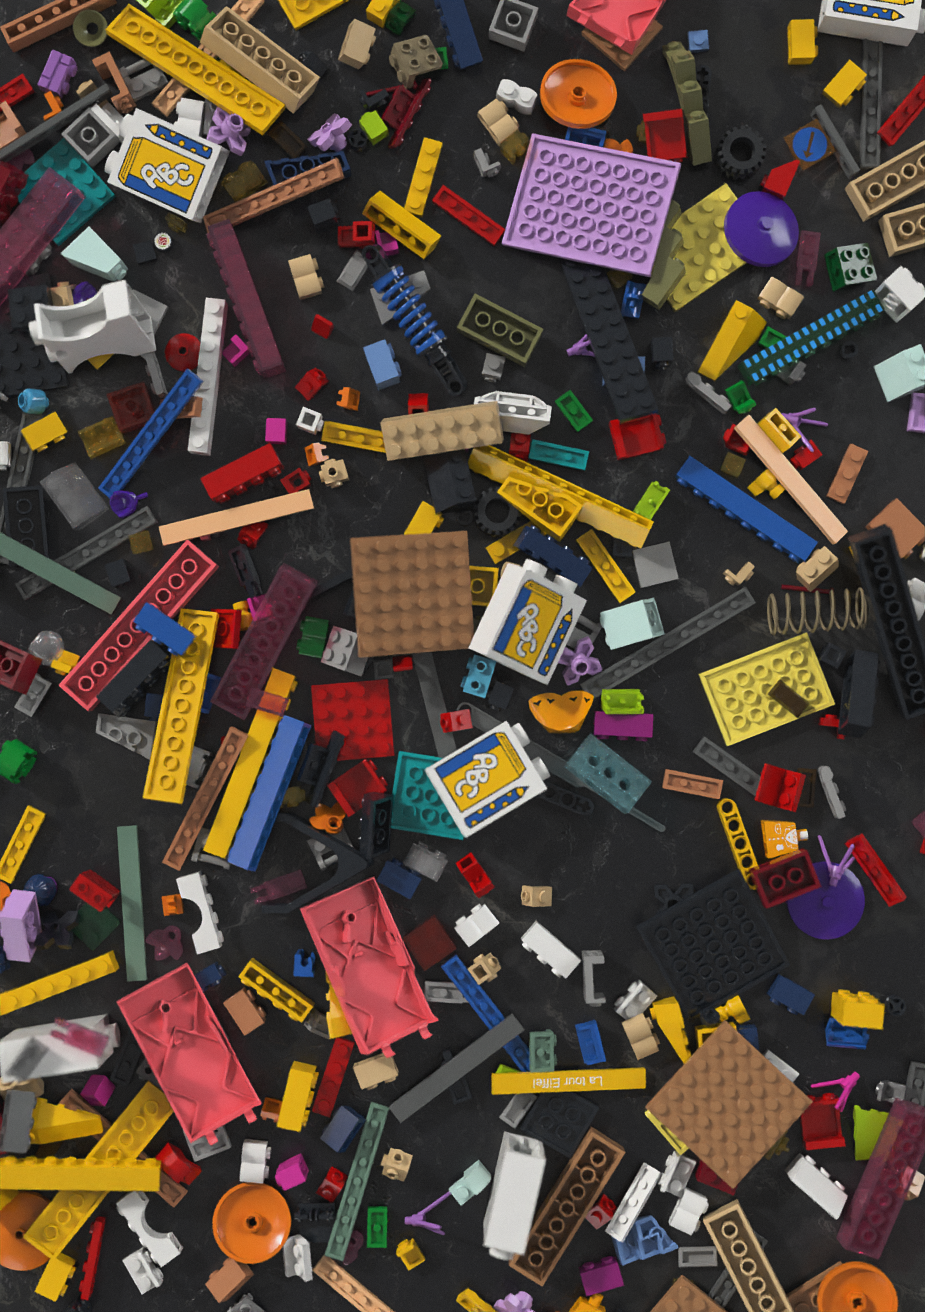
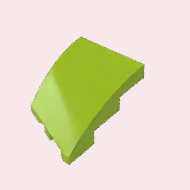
(161, 10)
(867, 1131)

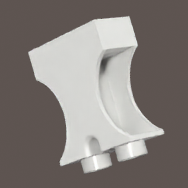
(102, 325)

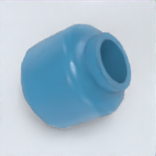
(33, 401)

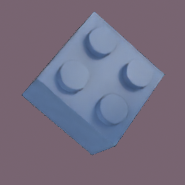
(380, 359)

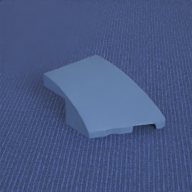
(643, 1241)

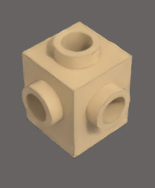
(337, 479)
(484, 968)
(396, 1164)

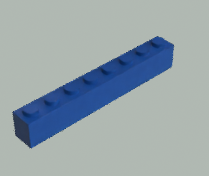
(746, 510)
(269, 793)

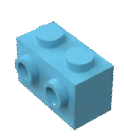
(478, 676)

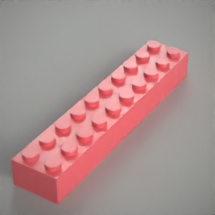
(122, 641)

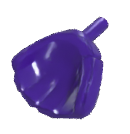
(83, 291)
(125, 502)

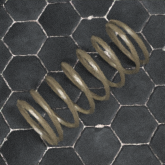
(772, 605)

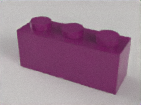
(623, 726)

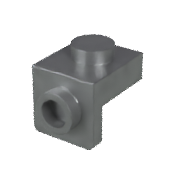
(793, 373)
(890, 1090)

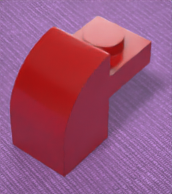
(358, 235)
(475, 875)
(176, 1165)

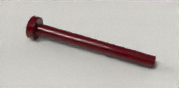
(389, 90)
(804, 589)

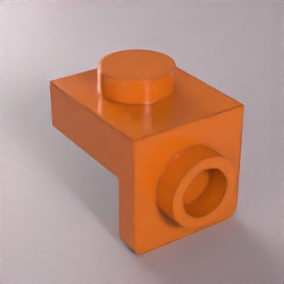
(55, 104)

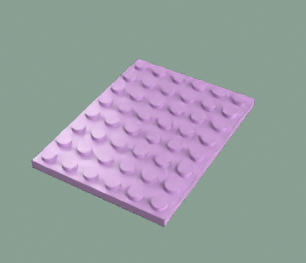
(591, 204)

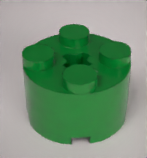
(193, 16)
(16, 760)

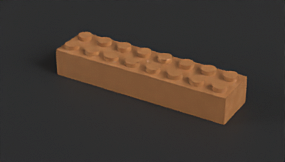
(567, 1205)

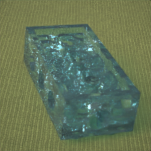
(620, 771)

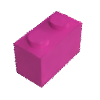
(292, 1172)

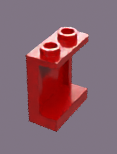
(665, 135)
(637, 436)
(351, 786)
(95, 890)
(822, 1123)

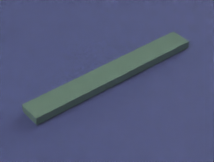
(58, 574)
(132, 903)
(357, 1181)

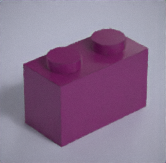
(601, 1275)

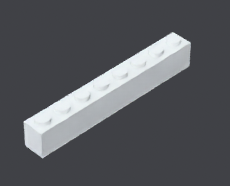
(209, 371)

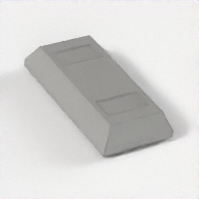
(353, 271)
(517, 1108)
(697, 1256)

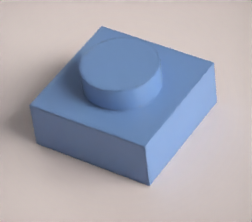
(698, 41)

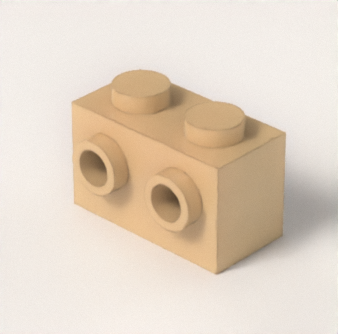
(357, 44)
(817, 568)
(375, 1070)

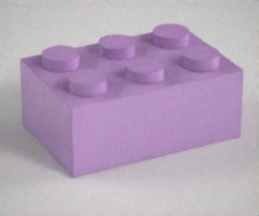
(20, 925)

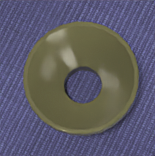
(80, 28)

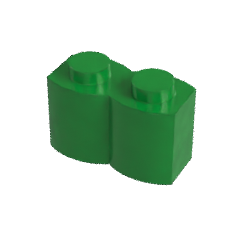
(313, 637)

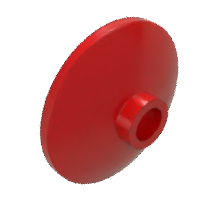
(183, 361)

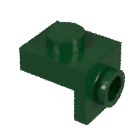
(399, 17)

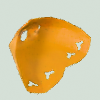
(562, 714)

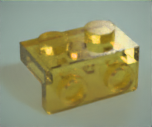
(244, 181)
(101, 437)

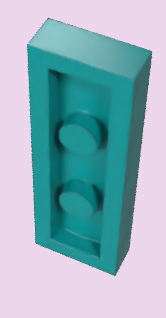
(558, 455)

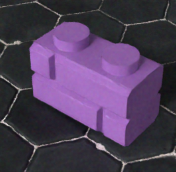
(57, 74)

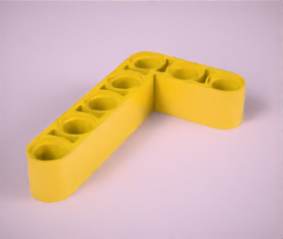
(734, 835)

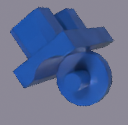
(632, 299)

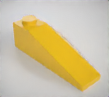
(736, 335)
(545, 508)
(336, 1019)
(670, 1021)
(58, 1123)

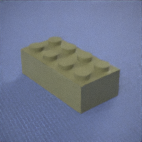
(499, 330)

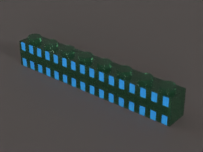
(810, 338)

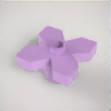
(229, 129)
(331, 134)
(579, 662)
(519, 1303)

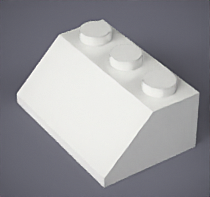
(817, 1184)

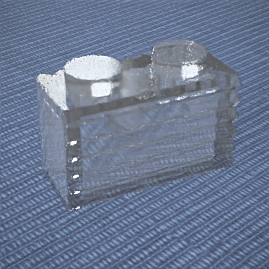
(426, 861)

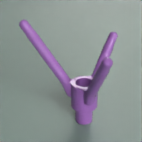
(580, 348)
(795, 420)
(836, 871)
(420, 1218)

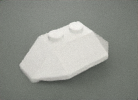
(518, 411)

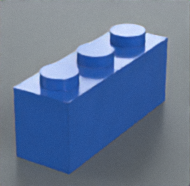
(164, 629)

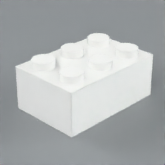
(900, 293)

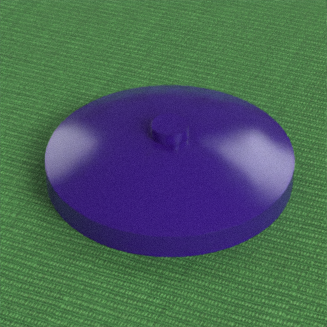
(761, 229)
(828, 909)

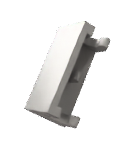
(29, 702)
(27, 1060)

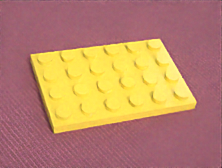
(704, 248)
(742, 686)

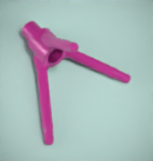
(846, 1083)

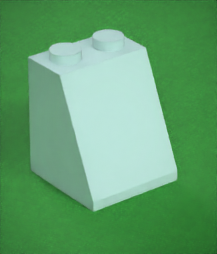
(95, 256)
(902, 373)
(631, 623)

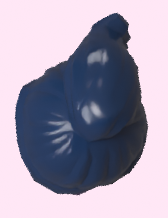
(44, 887)

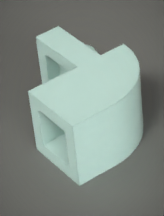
(472, 1182)

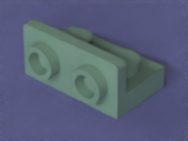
(542, 1051)

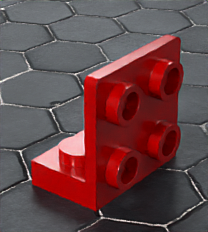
(780, 787)

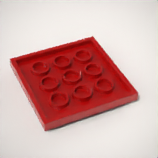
(359, 713)

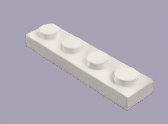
(633, 1202)

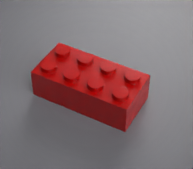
(242, 473)

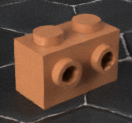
(245, 1010)
(228, 1279)

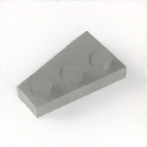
(421, 285)
(129, 732)

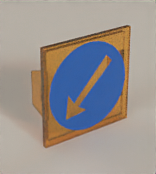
(809, 144)

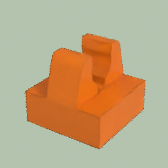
(350, 398)
(314, 454)
(172, 904)
(271, 1109)

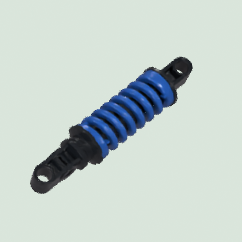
(425, 338)

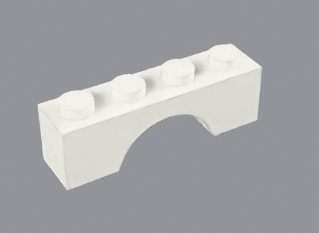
(194, 888)
(161, 1245)

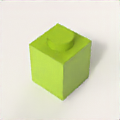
(373, 127)

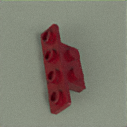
(402, 109)

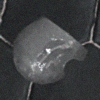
(47, 644)

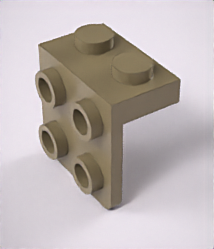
(414, 58)

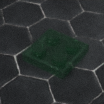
(95, 925)

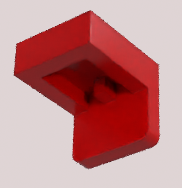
(311, 383)
(735, 441)
(520, 445)
(252, 533)
(831, 720)
(456, 721)
(332, 1184)
(601, 1212)

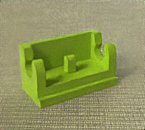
(651, 500)
(622, 701)

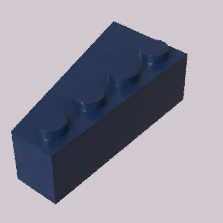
(459, 33)
(288, 168)
(552, 555)

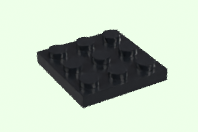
(560, 1120)

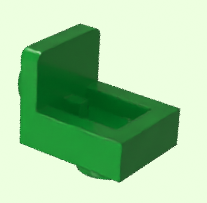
(740, 398)

